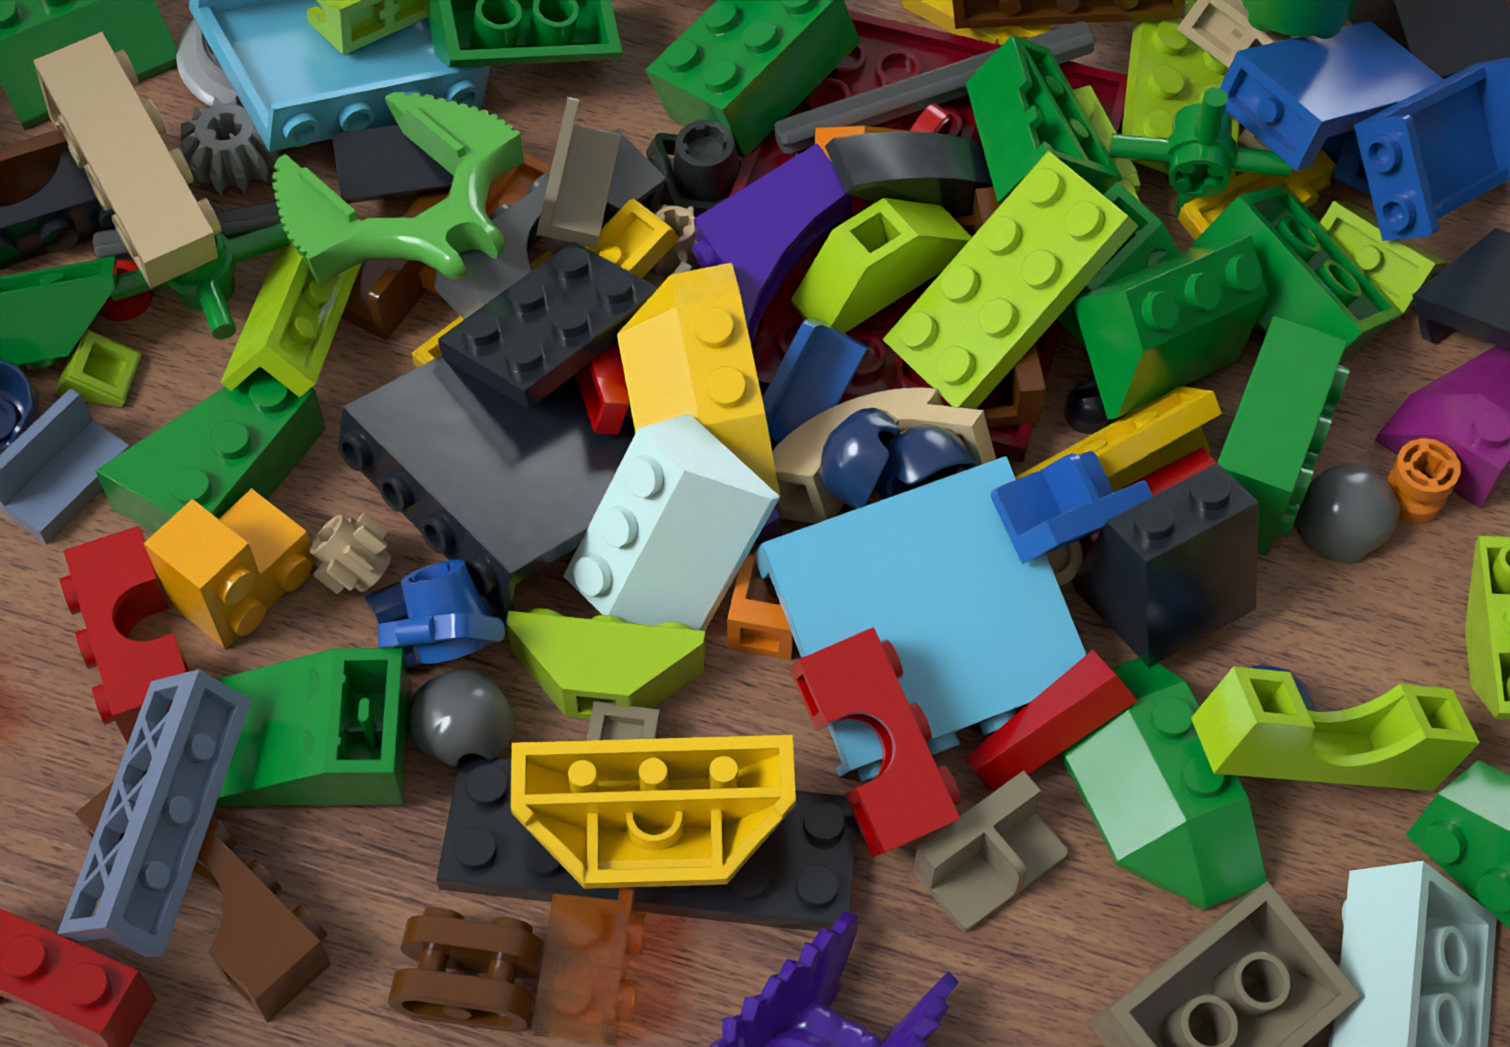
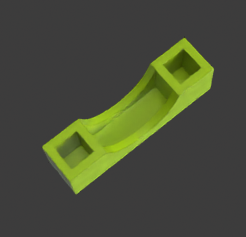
(1399, 740)

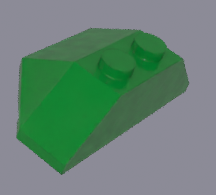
(51, 309)
(1160, 799)

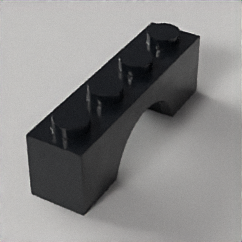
(53, 218)

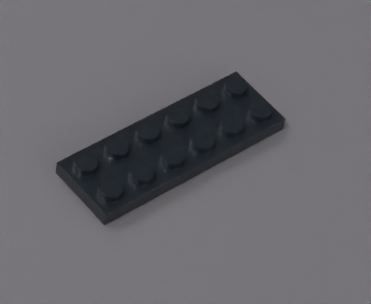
(790, 882)

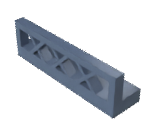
(162, 814)

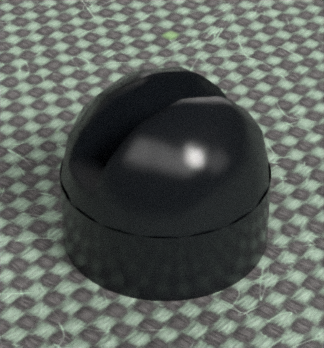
(1089, 413)

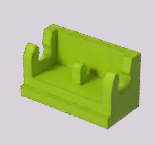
(360, 22)

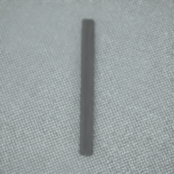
(917, 91)

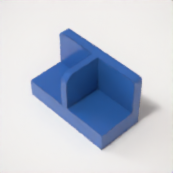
(1061, 504)

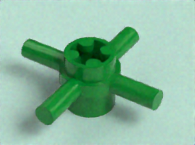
(1200, 150)
(213, 283)

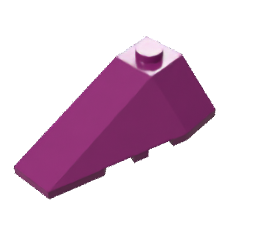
(1469, 415)

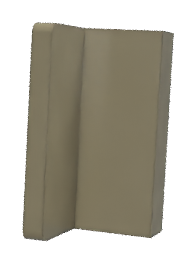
(578, 181)

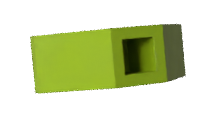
(877, 261)
(1489, 624)
(605, 659)

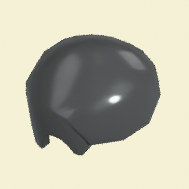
(1348, 512)
(460, 716)

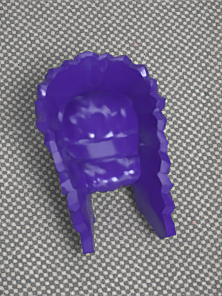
(797, 1001)

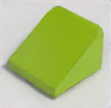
(99, 370)

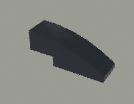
(911, 168)

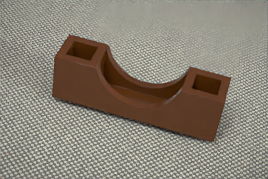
(260, 943)

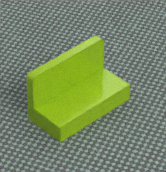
(1394, 265)

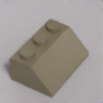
(1235, 984)

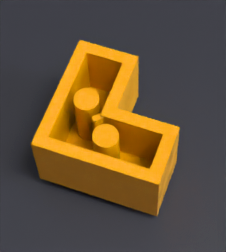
(229, 567)

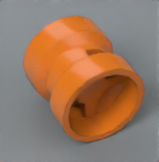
(1424, 479)

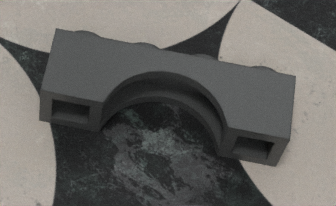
(488, 277)

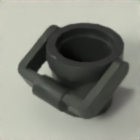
(701, 168)

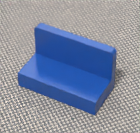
(811, 376)

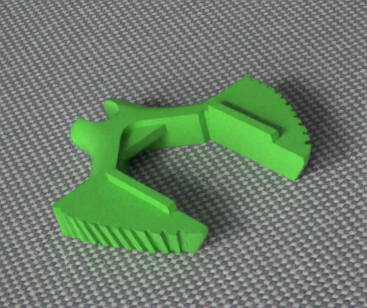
(462, 140)

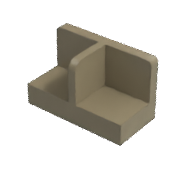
(989, 854)

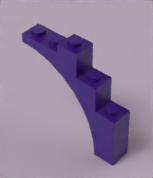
(768, 233)

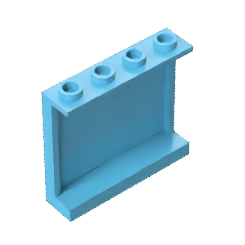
(304, 88)
(945, 591)

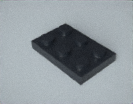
(547, 324)

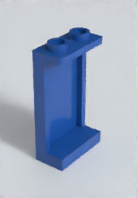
(1318, 88)
(1438, 149)

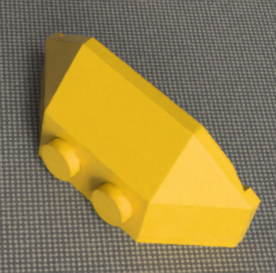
(696, 357)
(653, 805)

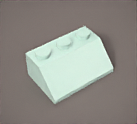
(671, 528)
(1417, 959)

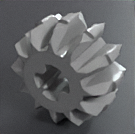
(225, 147)

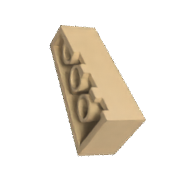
(126, 160)

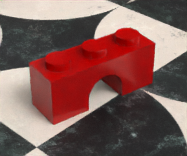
(114, 591)
(861, 684)
(71, 985)

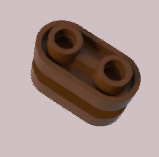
(446, 940)

